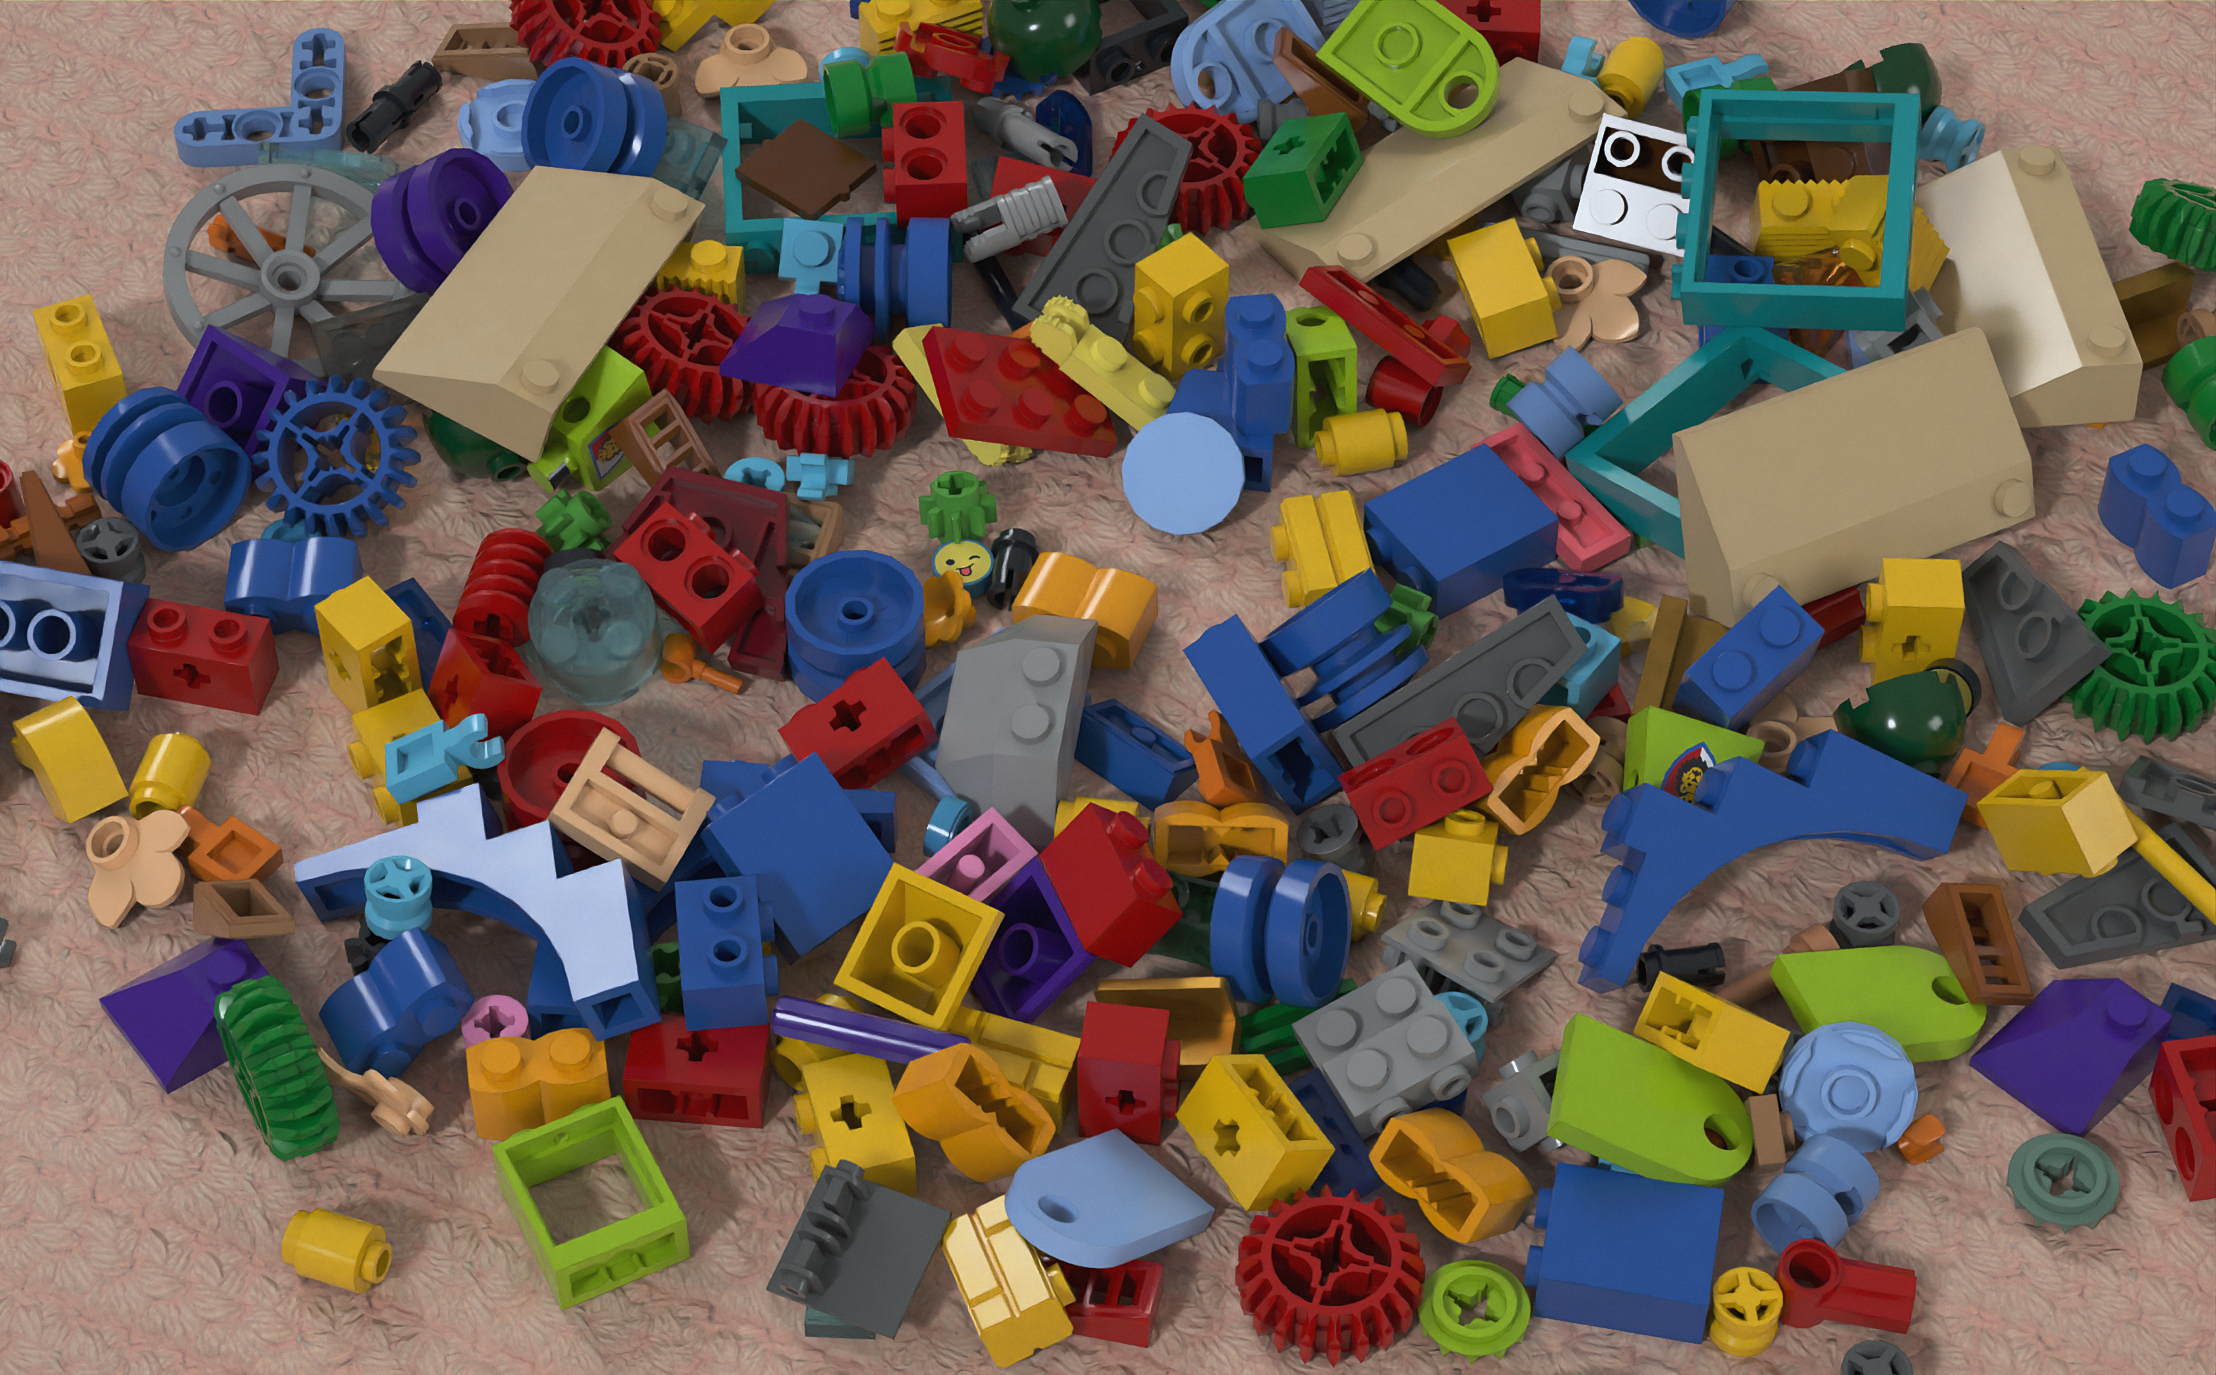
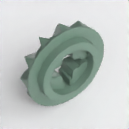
(2046, 1161)

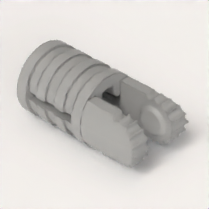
(1023, 216)

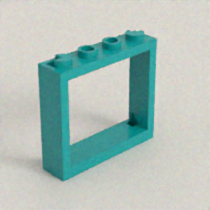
(763, 113)
(1801, 117)
(1682, 399)

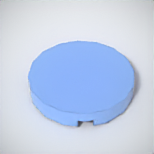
(494, 123)
(1183, 473)
(1849, 1085)

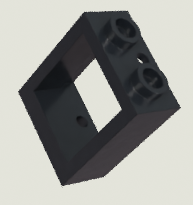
(1146, 42)

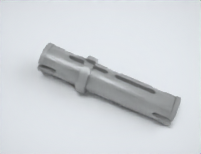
(1016, 130)

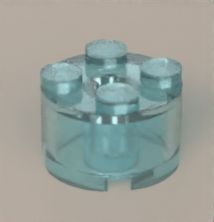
(587, 599)

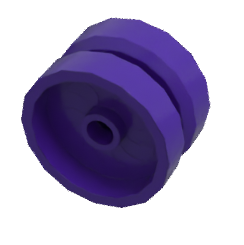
(435, 214)

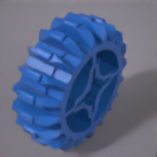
(352, 441)

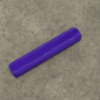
(858, 1031)

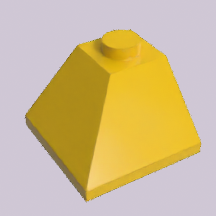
(918, 949)

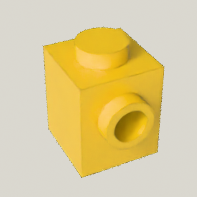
(1457, 859)

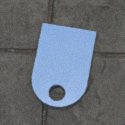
(1236, 50)
(1102, 1203)

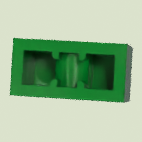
(1303, 170)

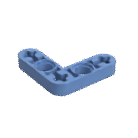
(290, 125)

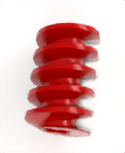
(502, 585)

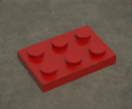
(1013, 395)

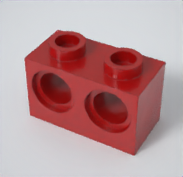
(928, 160)
(683, 582)
(1415, 783)
(2186, 1108)

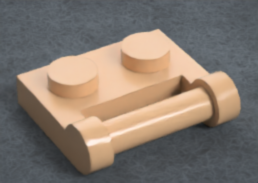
(621, 823)

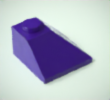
(801, 344)
(236, 385)
(1032, 951)
(171, 1009)
(2076, 1051)

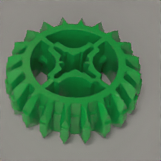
(2177, 221)
(2158, 670)
(277, 1067)

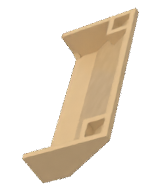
(1426, 186)
(2035, 286)
(538, 301)
(1850, 474)

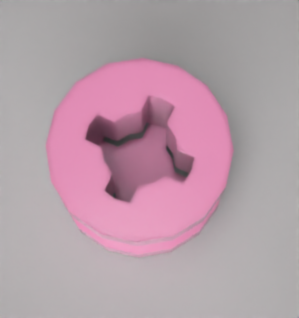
(494, 1015)

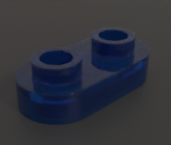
(1068, 118)
(1580, 593)

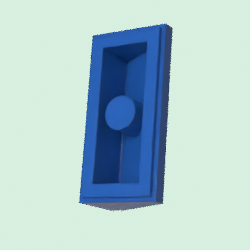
(1134, 754)

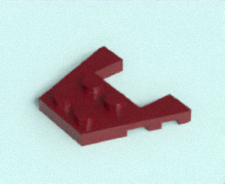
(743, 519)

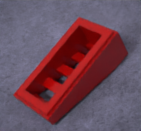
(1112, 1321)

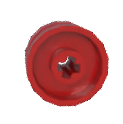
(541, 764)

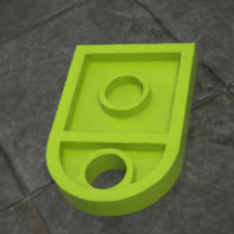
(1410, 60)
(1883, 989)
(1645, 1108)

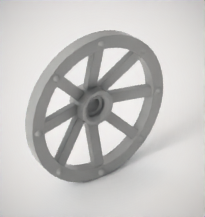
(278, 270)

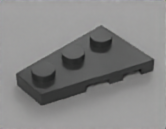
(2026, 633)

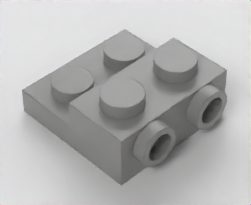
(1388, 1049)

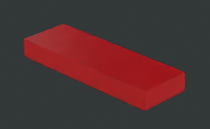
(1386, 325)

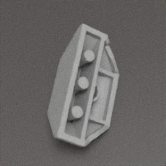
(1018, 721)

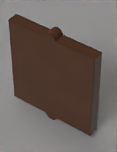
(806, 170)

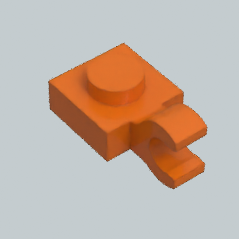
(1224, 771)
(1982, 773)
(227, 851)

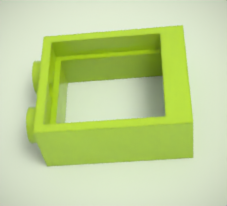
(614, 1252)

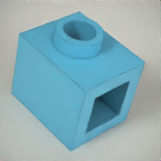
(1592, 673)

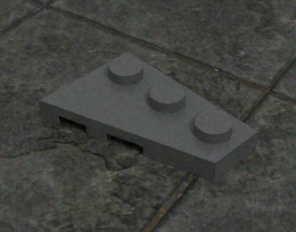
(2121, 911)

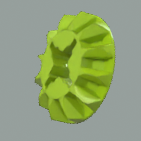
(1465, 1285)

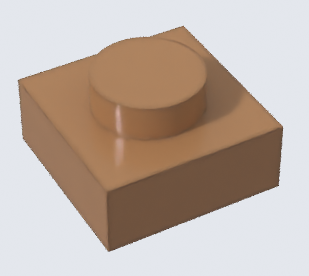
(1771, 1134)

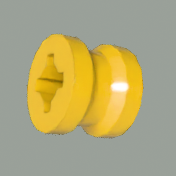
(1756, 1297)

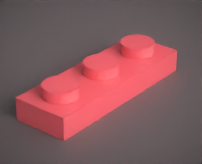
(1586, 530)

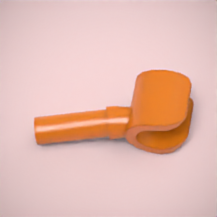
(680, 665)
(1919, 1140)

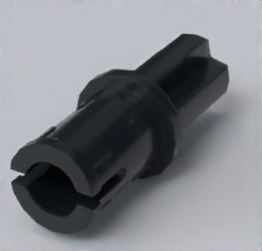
(1411, 284)

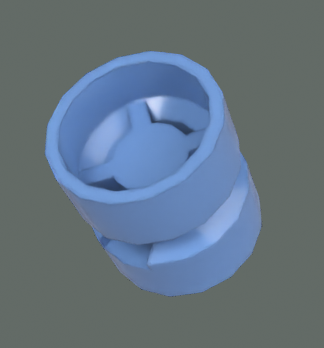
(1564, 403)
(1817, 1194)

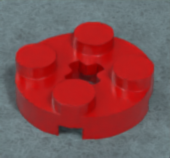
(952, 53)

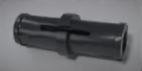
(394, 107)

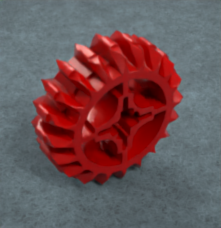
(610, 37)
(1220, 159)
(680, 347)
(865, 416)
(1360, 1304)

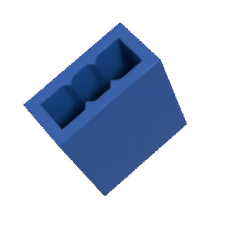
(1460, 530)
(1750, 664)
(1265, 714)
(806, 851)
(1625, 1252)

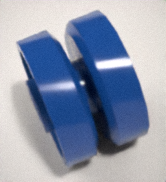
(594, 120)
(849, 615)
(1281, 930)

